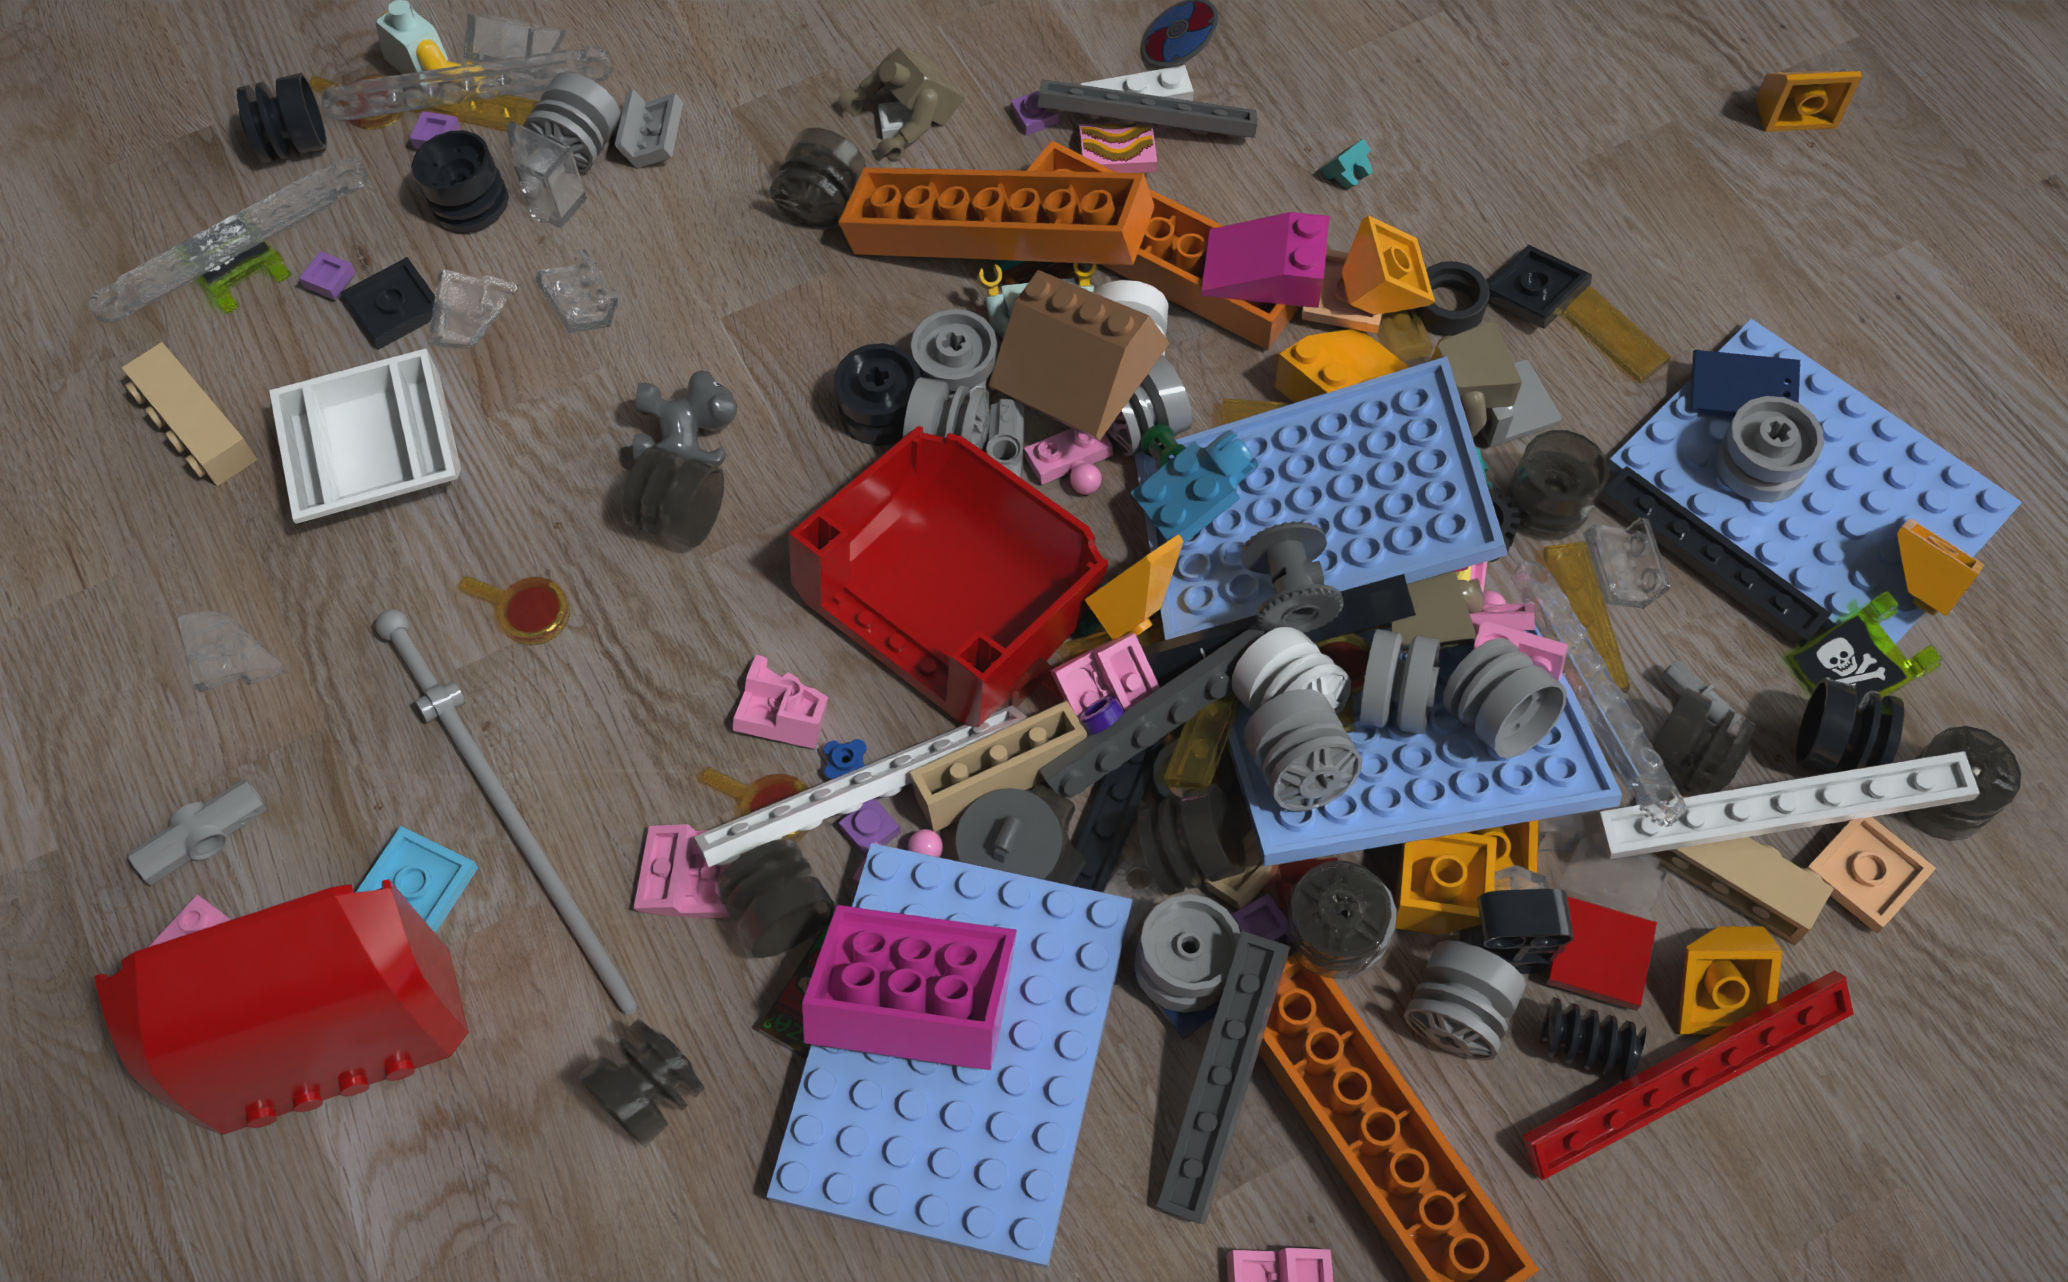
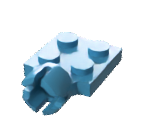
(1196, 486)

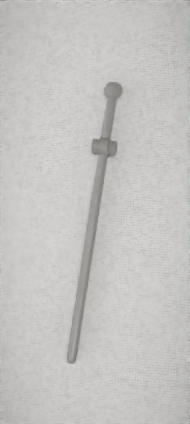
(441, 704)

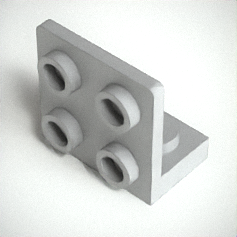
(1529, 414)

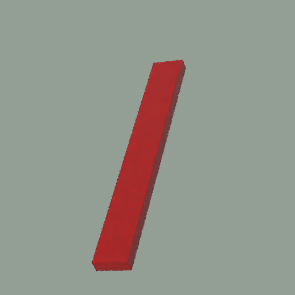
(1687, 1075)

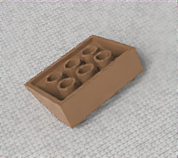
(1074, 354)

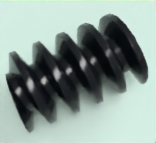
(1593, 1040)

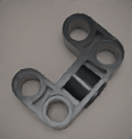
(1522, 927)

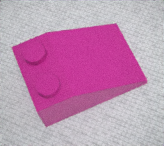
(1268, 260)

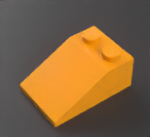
(1332, 362)

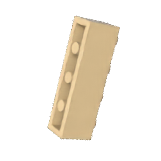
(189, 414)
(994, 763)
(1754, 882)

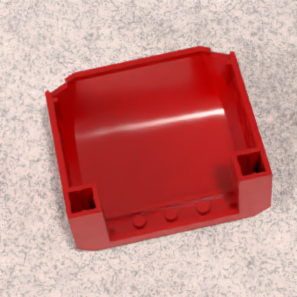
(947, 570)
(285, 1007)

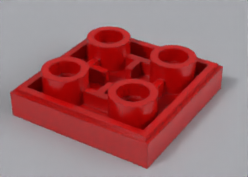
(1606, 955)

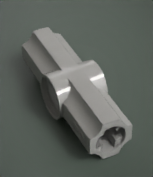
(1007, 434)
(197, 831)

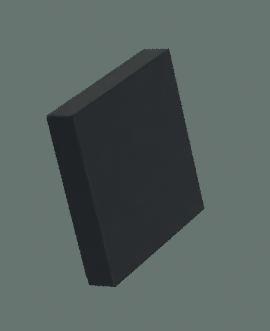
(1537, 286)
(391, 302)

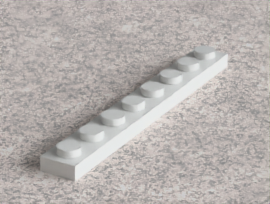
(842, 794)
(1794, 805)

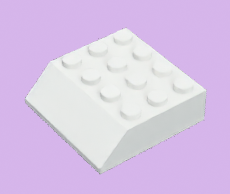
(364, 435)

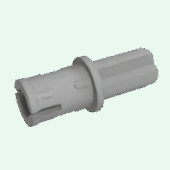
(1679, 677)

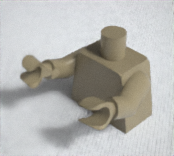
(917, 86)
(1481, 371)
(1442, 611)

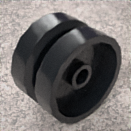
(875, 392)

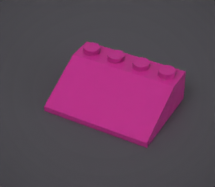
(910, 987)

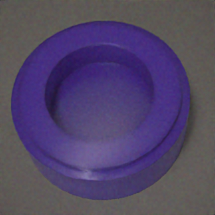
(1101, 715)

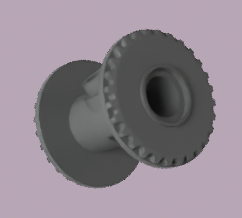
(1298, 583)

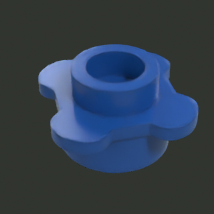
(837, 751)

